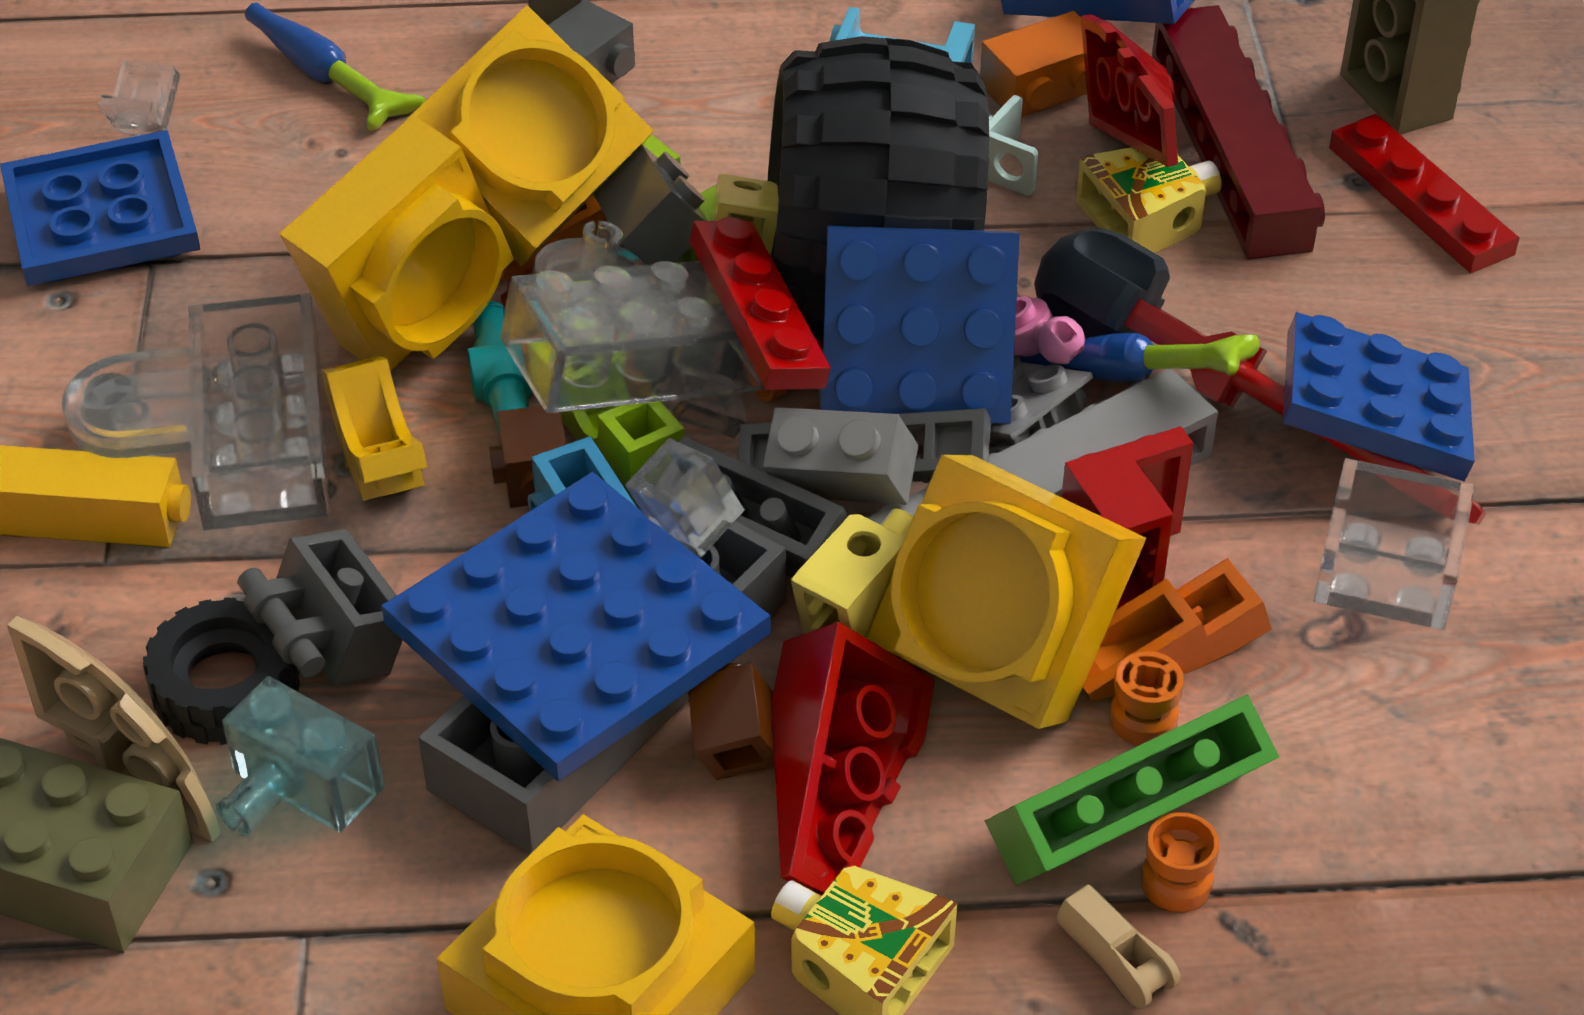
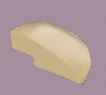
(106, 718)

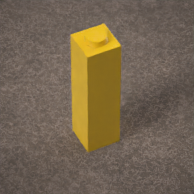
(91, 496)

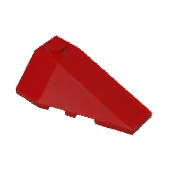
(1128, 92)
(840, 738)

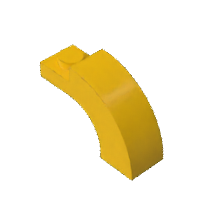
(373, 429)

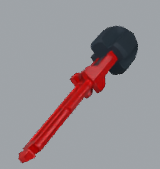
(1118, 288)

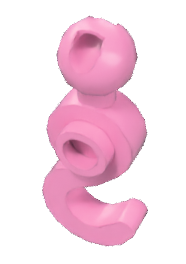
(1038, 331)

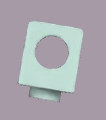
(1003, 139)

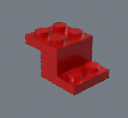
(1139, 489)

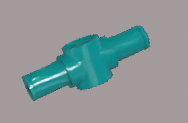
(492, 368)

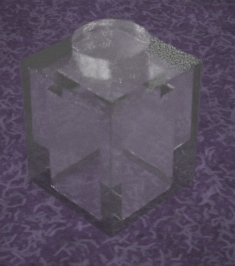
(685, 496)

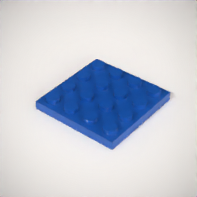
(576, 624)

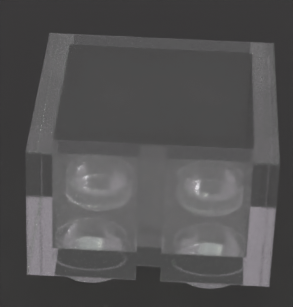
(1394, 544)

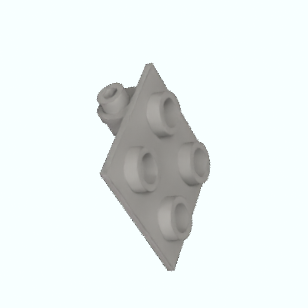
(1039, 401)

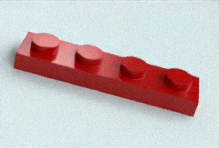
(1424, 193)
(759, 305)

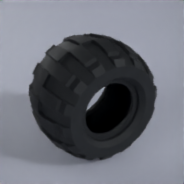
(872, 141)

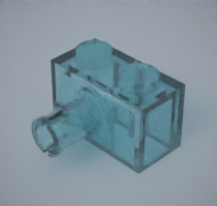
(297, 755)

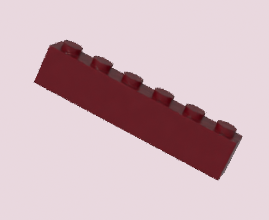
(1236, 129)

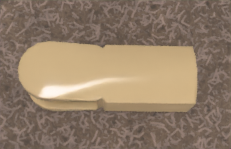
(1113, 942)

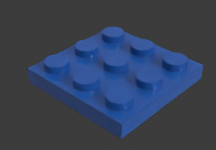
(98, 208)
(920, 320)
(1379, 395)

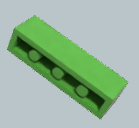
(1131, 789)

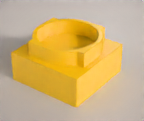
(534, 129)
(401, 248)
(1004, 589)
(599, 932)

